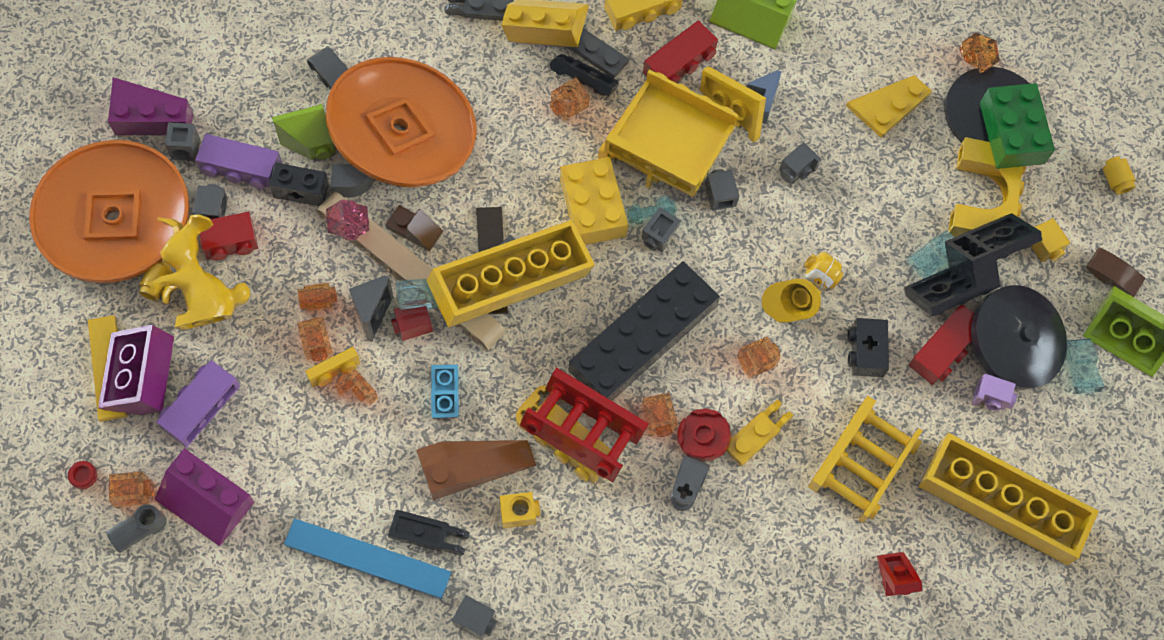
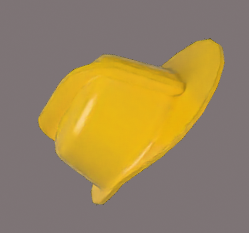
(791, 300)

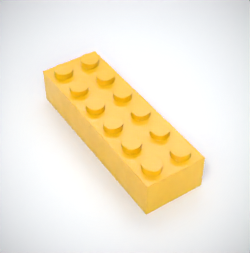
(509, 273)
(1009, 499)

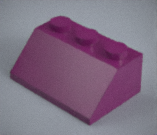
(137, 371)
(203, 497)

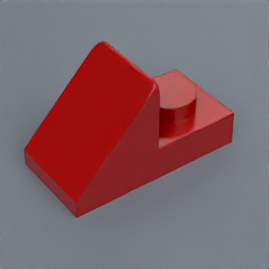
(898, 574)

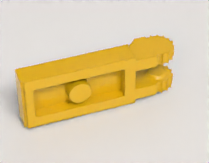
(756, 434)

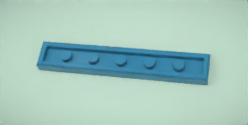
(368, 558)

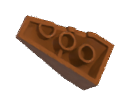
(466, 464)

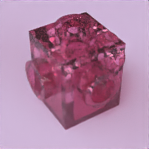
(347, 219)

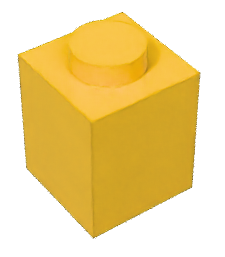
(1052, 243)

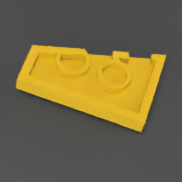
(889, 105)

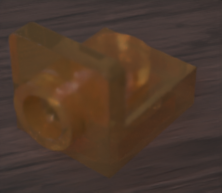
(361, 390)

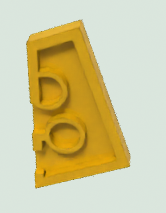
(739, 98)

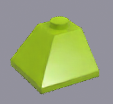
(305, 132)

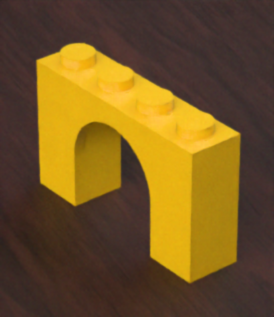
(977, 158)

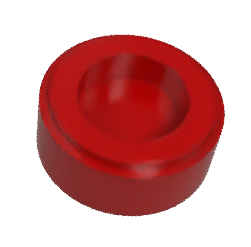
(82, 475)

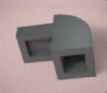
(349, 180)

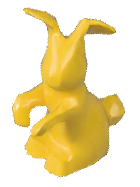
(204, 294)

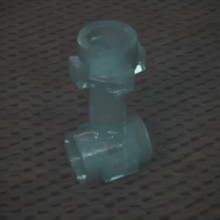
(637, 214)

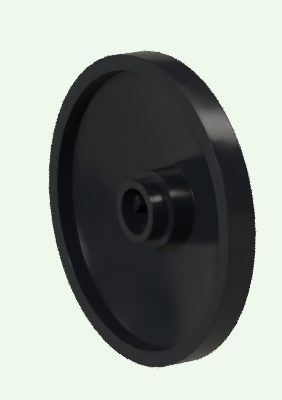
(963, 100)
(1019, 336)

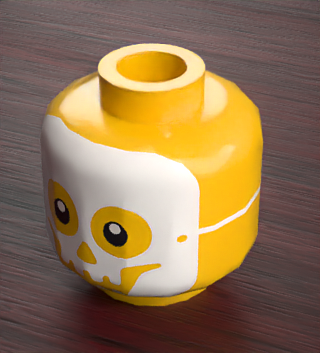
(823, 270)

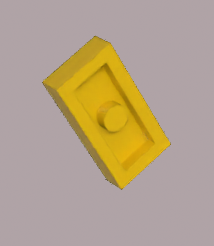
(323, 373)

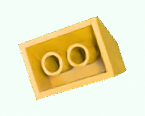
(544, 22)

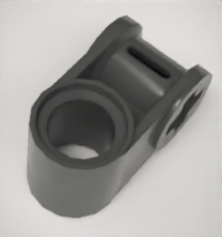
(689, 479)

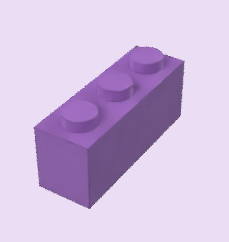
(236, 161)
(198, 403)

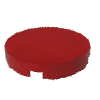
(704, 435)

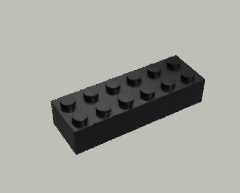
(644, 332)

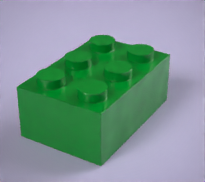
(1017, 126)

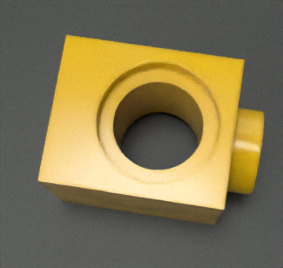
(510, 519)

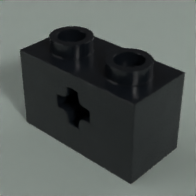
(299, 184)
(874, 334)

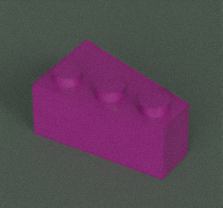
(144, 110)

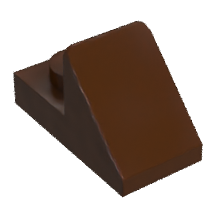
(414, 227)

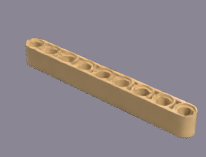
(407, 266)

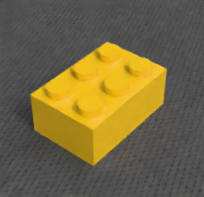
(594, 200)

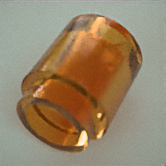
(317, 296)

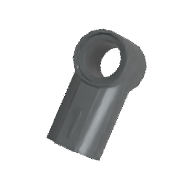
(134, 528)

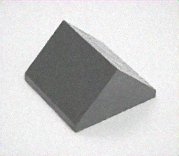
(371, 303)

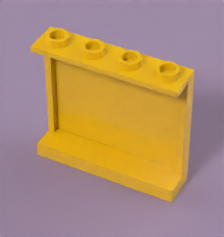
(672, 133)

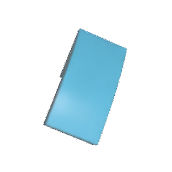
(445, 391)

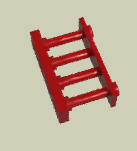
(597, 407)

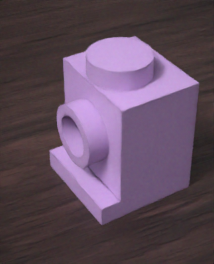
(994, 393)

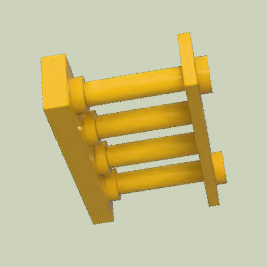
(839, 457)

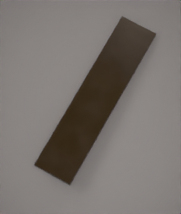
(490, 234)

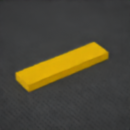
(99, 334)

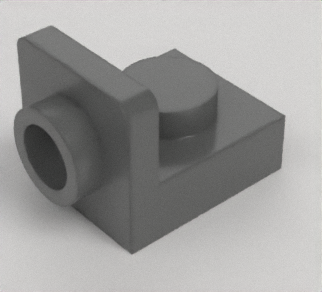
(660, 229)

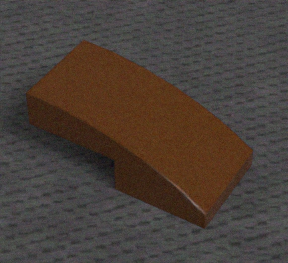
(1112, 269)

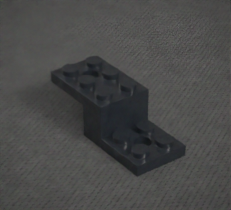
(972, 264)

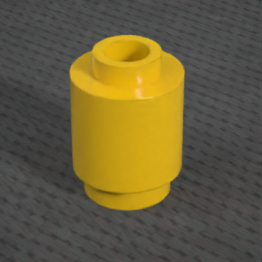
(1119, 175)
(152, 274)

